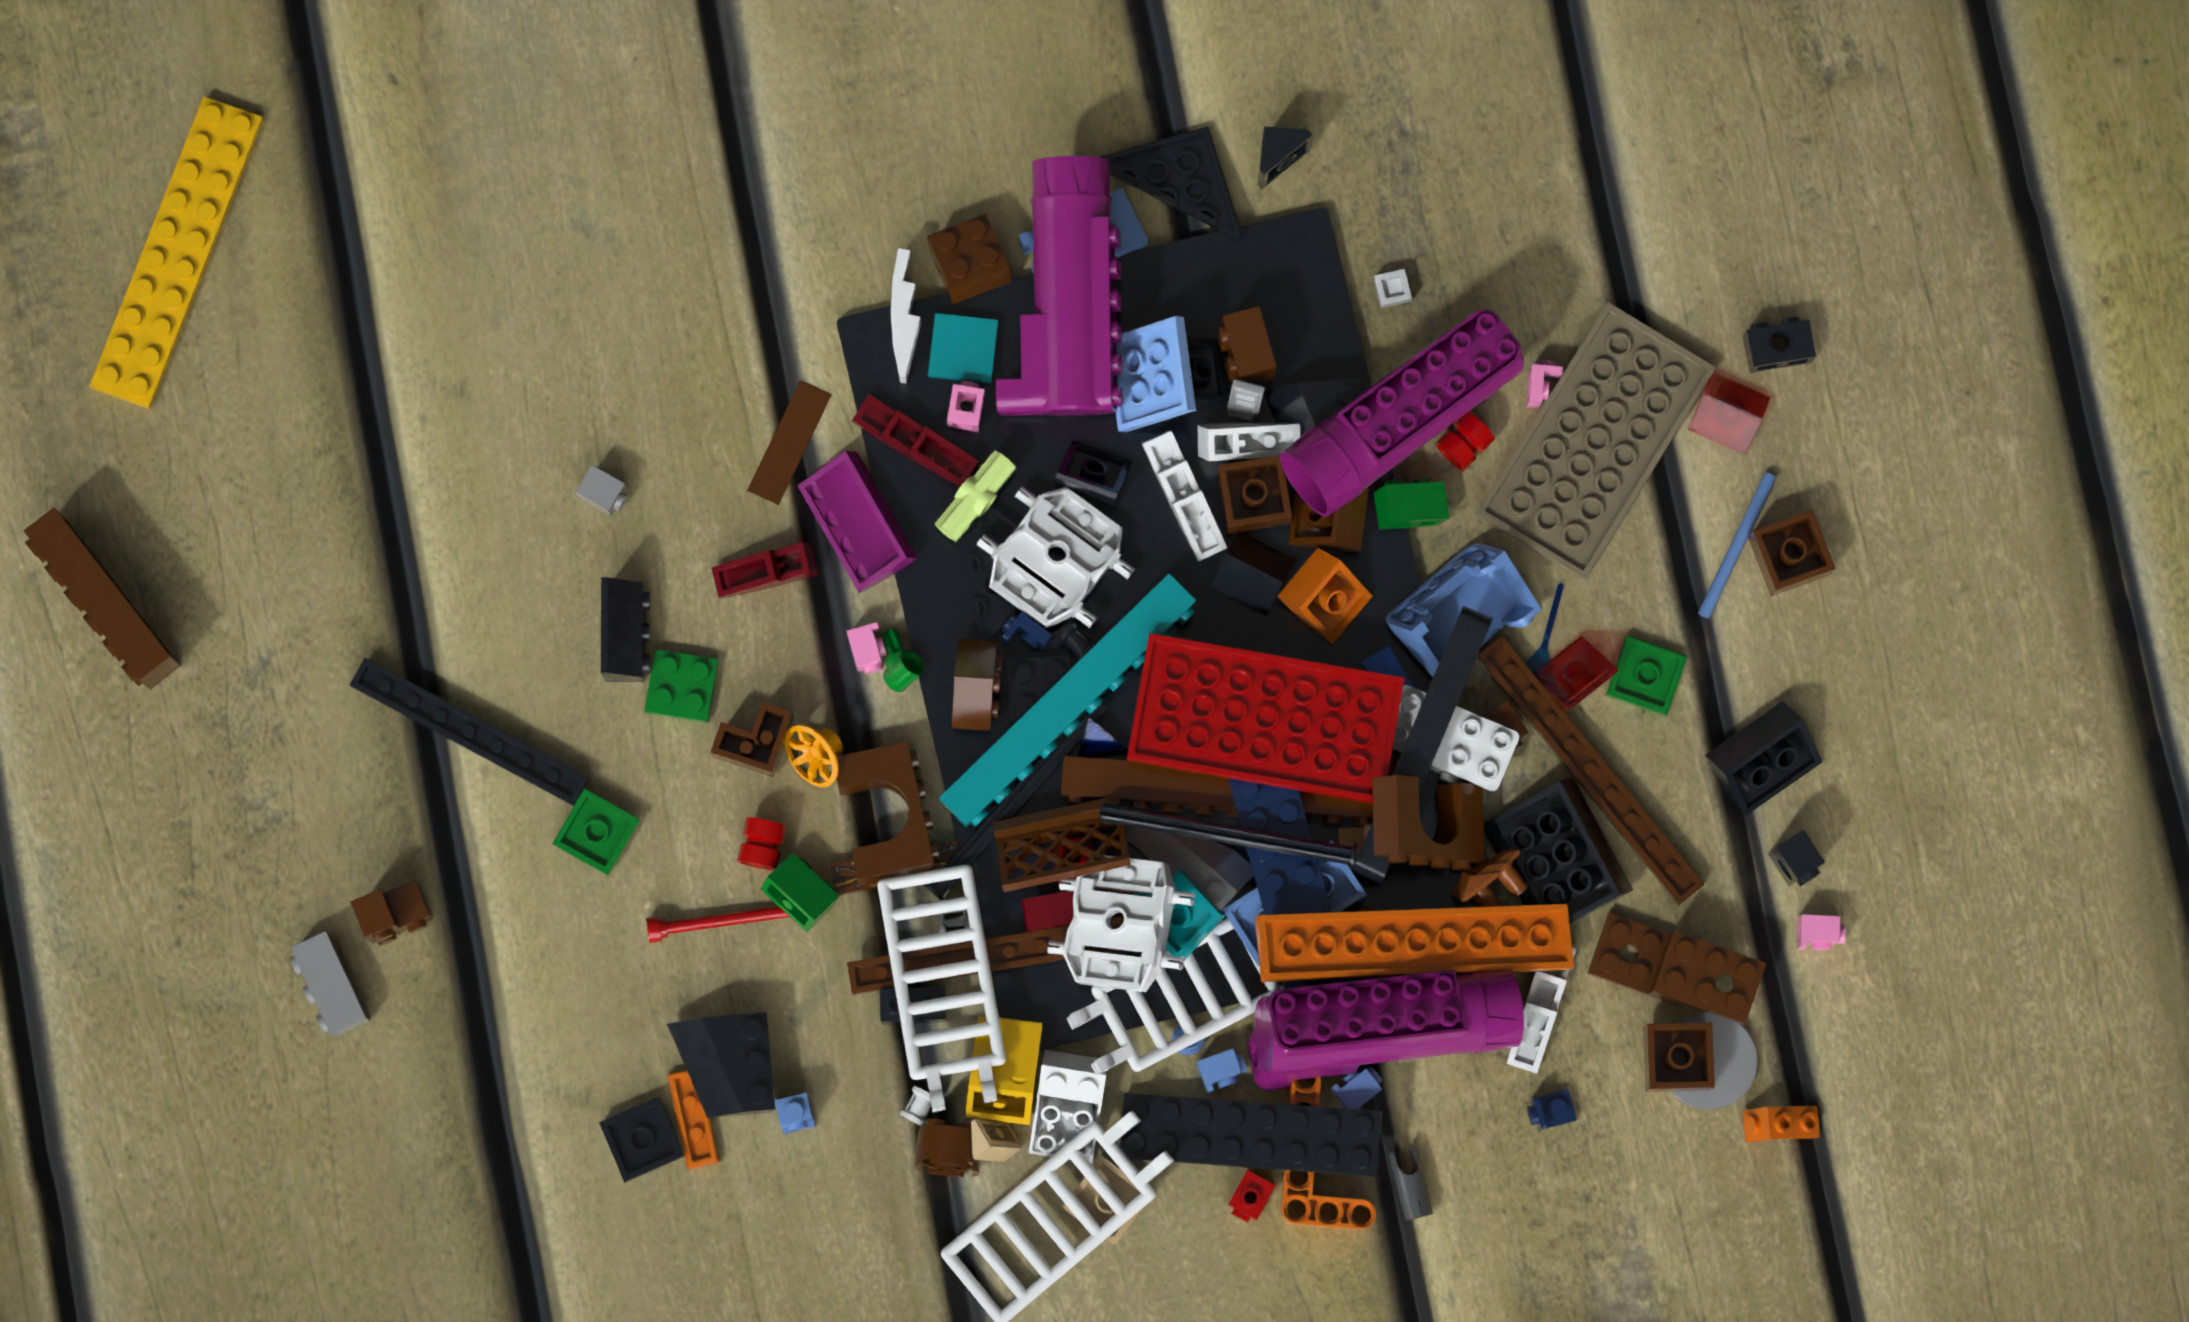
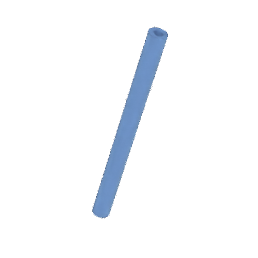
(1737, 545)

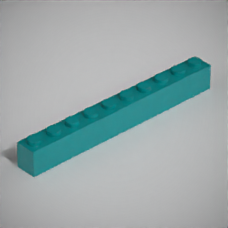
(1066, 701)

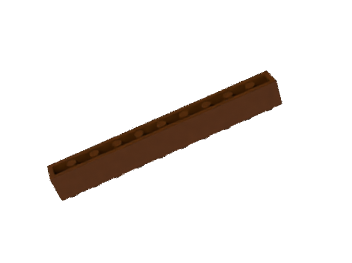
(1179, 789)

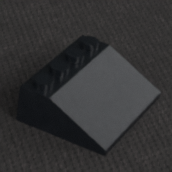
(1560, 851)

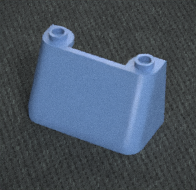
(1476, 578)

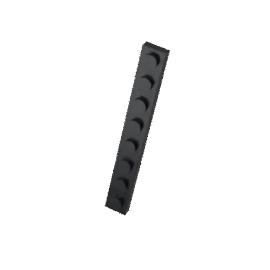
(469, 732)

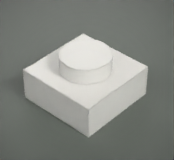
(1392, 288)

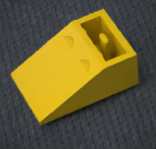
(1014, 1079)

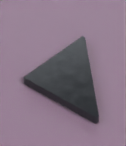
(1181, 174)
(991, 608)

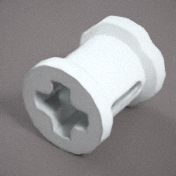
(917, 1107)

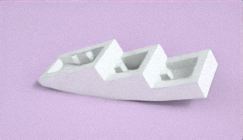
(904, 325)
(1184, 495)
(1539, 1016)

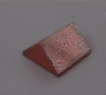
(1729, 413)
(1575, 673)

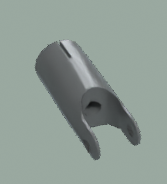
(1411, 1188)

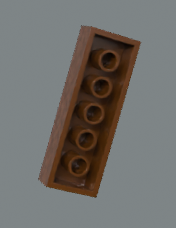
(99, 595)

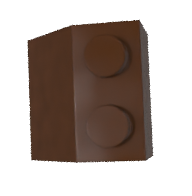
(1337, 532)

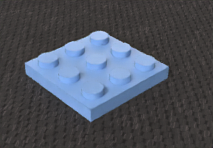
(1154, 375)

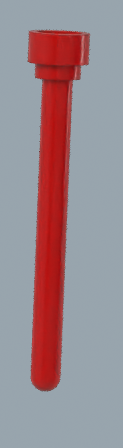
(660, 929)

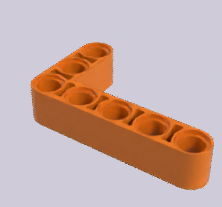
(1303, 1193)

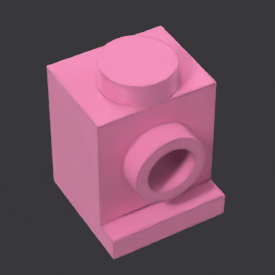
(964, 393)
(866, 648)
(1819, 931)

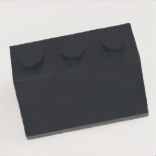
(624, 630)
(1764, 757)

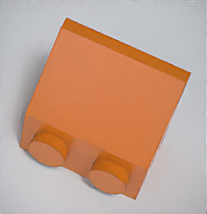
(1325, 595)

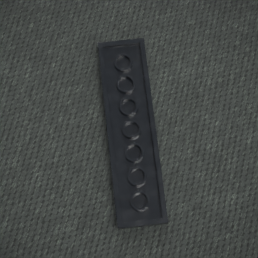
(1254, 1135)

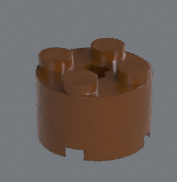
(946, 1149)

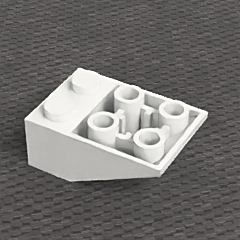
(1066, 1103)

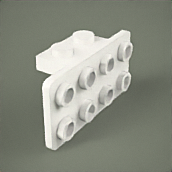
(1471, 746)

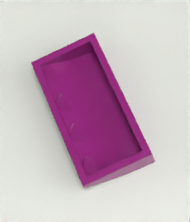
(857, 521)

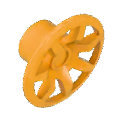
(817, 750)

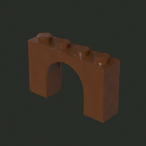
(890, 769)
(1401, 833)

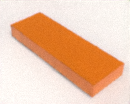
(693, 1125)

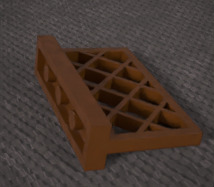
(1058, 826)

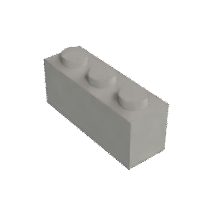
(328, 985)

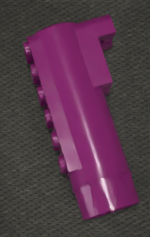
(1074, 332)
(1402, 411)
(1380, 1021)

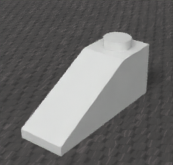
(1245, 440)

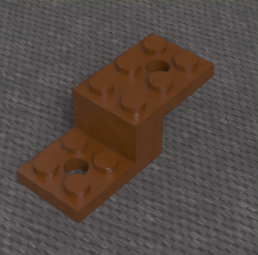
(1676, 968)

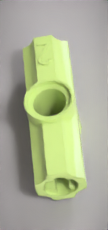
(975, 496)

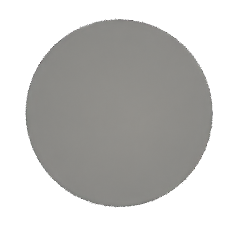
(1733, 1064)

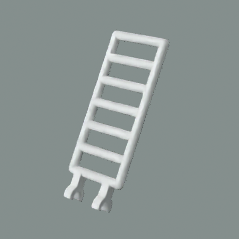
(979, 964)
(1192, 1034)
(1023, 1193)

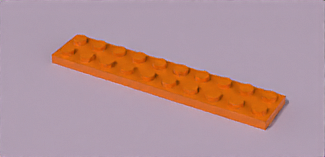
(1413, 942)

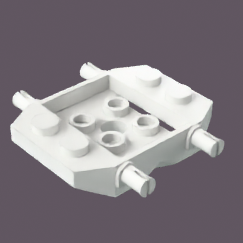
(1061, 521)
(1143, 928)

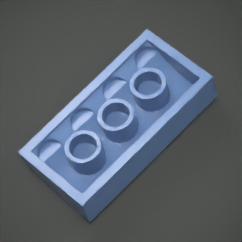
(1341, 890)

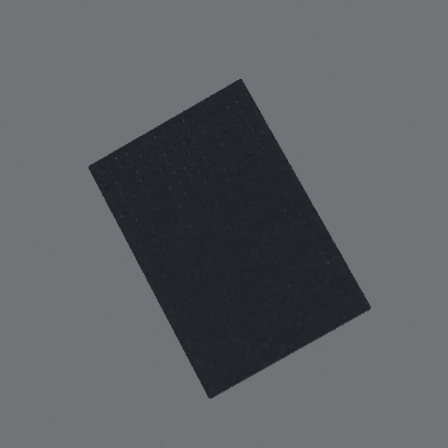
(1299, 283)

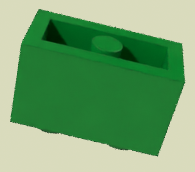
(1411, 504)
(800, 892)

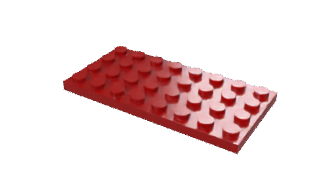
(1264, 718)

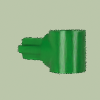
(901, 665)

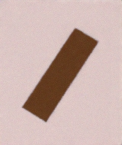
(789, 443)

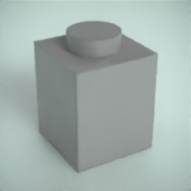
(602, 491)

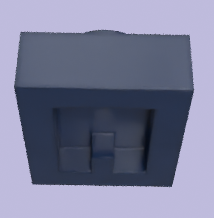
(1032, 632)
(1551, 1110)

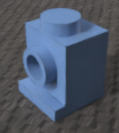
(1221, 1069)
(1358, 1088)
(795, 1113)

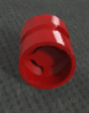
(1468, 437)
(761, 843)

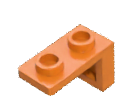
(1781, 1123)

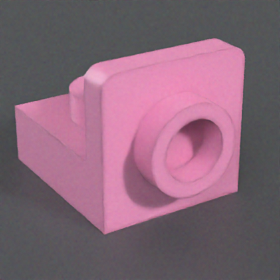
(1538, 388)

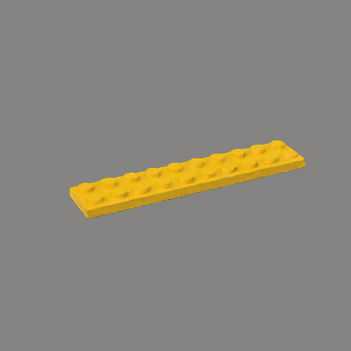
(176, 253)

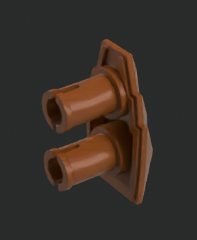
(1475, 881)

